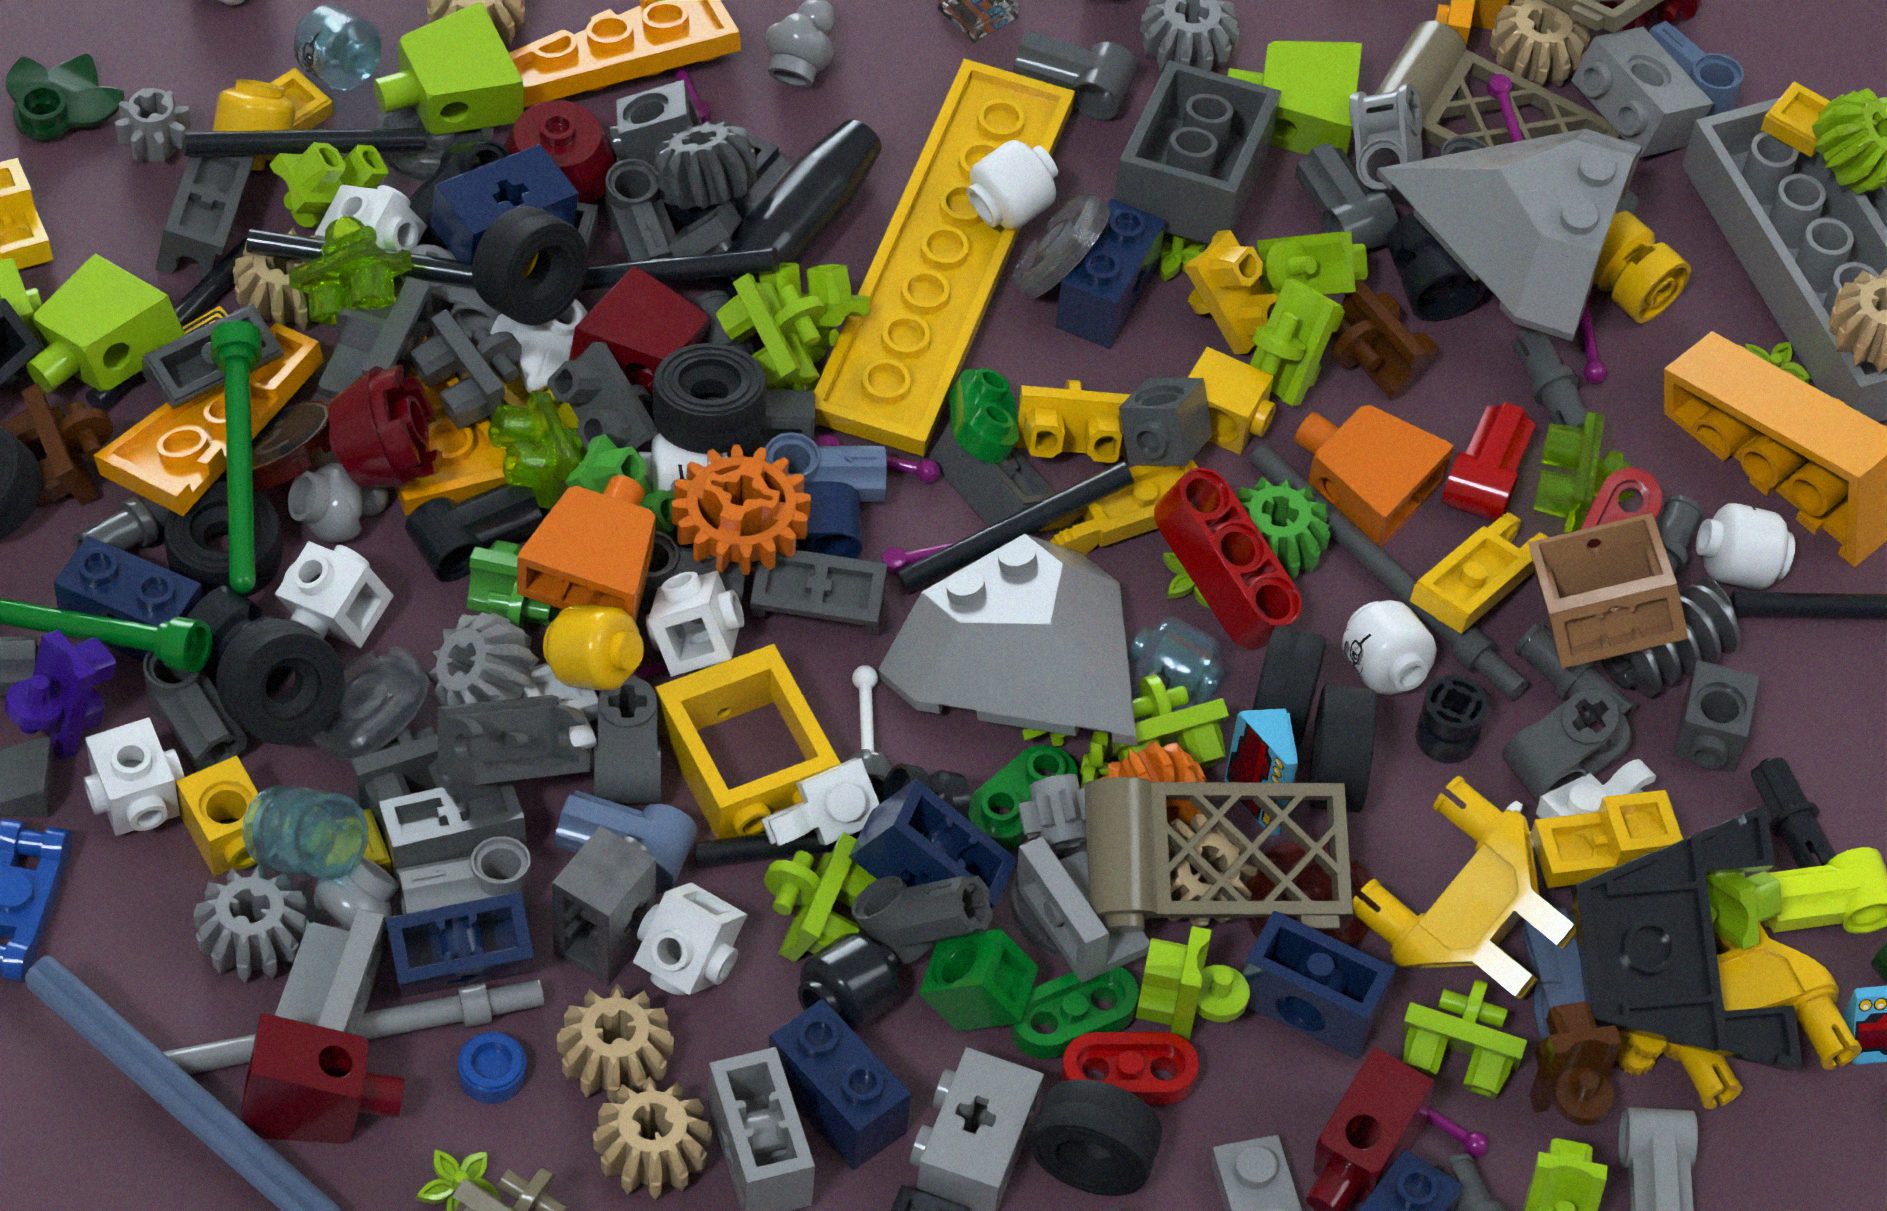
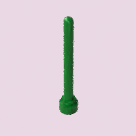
(236, 351)
(180, 643)

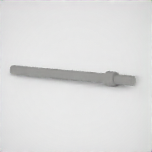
(471, 1006)

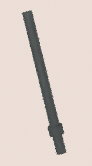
(1470, 648)

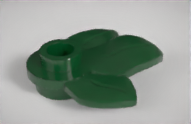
(60, 97)

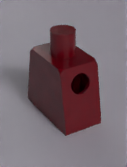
(641, 326)
(312, 1083)
(1369, 1130)

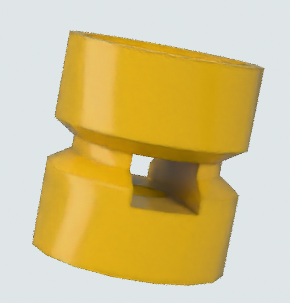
(1640, 273)

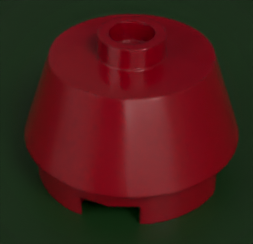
(572, 141)
(383, 430)

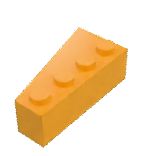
(1786, 439)

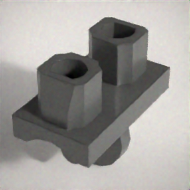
(476, 367)
(604, 398)
(399, 769)

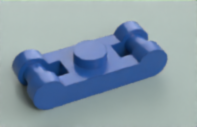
(27, 893)

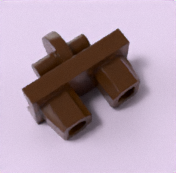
(1379, 342)
(63, 440)
(1575, 1065)

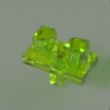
(349, 267)
(537, 446)
(1578, 450)

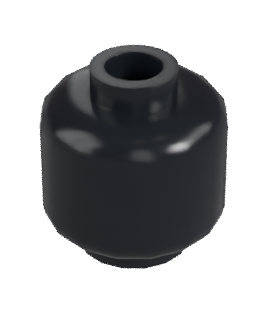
(853, 978)

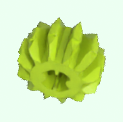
(1855, 139)

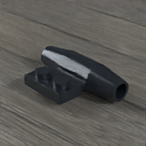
(796, 202)

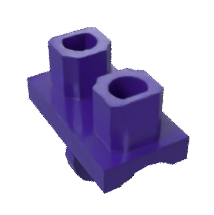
(61, 691)

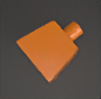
(1374, 467)
(591, 549)

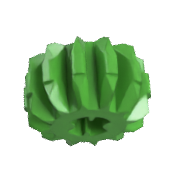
(1289, 523)

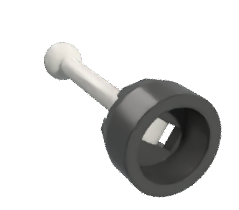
(875, 763)

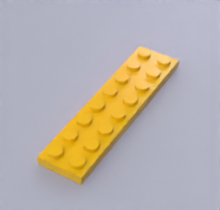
(934, 266)

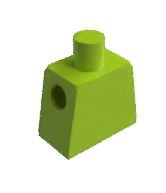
(455, 75)
(1315, 91)
(100, 327)

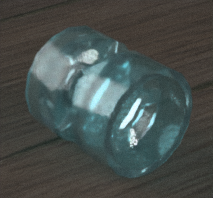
(305, 832)

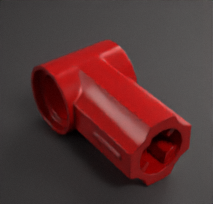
(1487, 473)

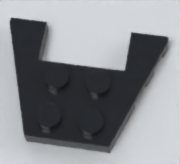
(1654, 953)

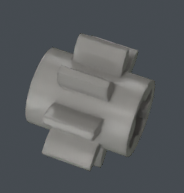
(152, 124)
(1055, 812)

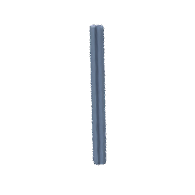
(174, 1089)

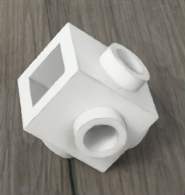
(380, 208)
(334, 593)
(694, 621)
(132, 777)
(689, 940)

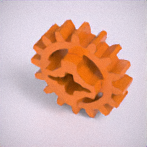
(740, 509)

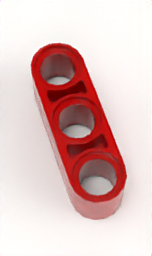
(1220, 528)

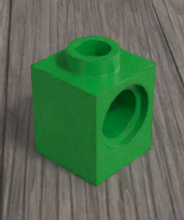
(979, 980)

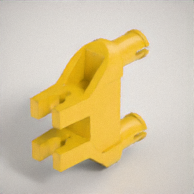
(1478, 904)
(1766, 978)

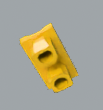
(1230, 289)
(1071, 422)

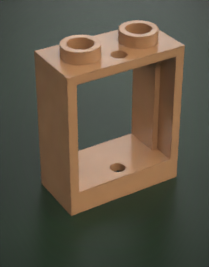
(1623, 572)

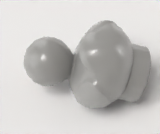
(801, 44)
(333, 503)
(364, 888)

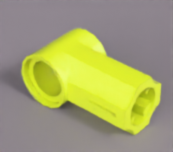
(1843, 892)

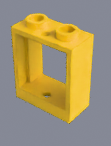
(720, 695)

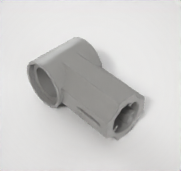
(493, 869)
(1659, 1156)

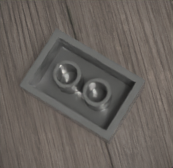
(1197, 150)

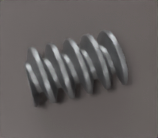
(1710, 630)

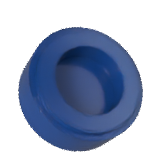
(492, 1067)

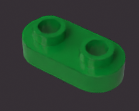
(984, 415)
(1010, 788)
(1069, 1011)

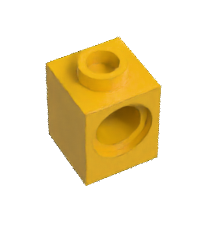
(1235, 399)
(212, 796)

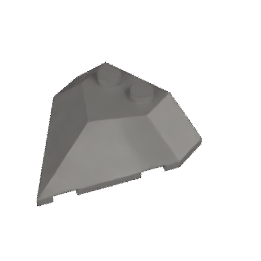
(1525, 217)
(1021, 641)

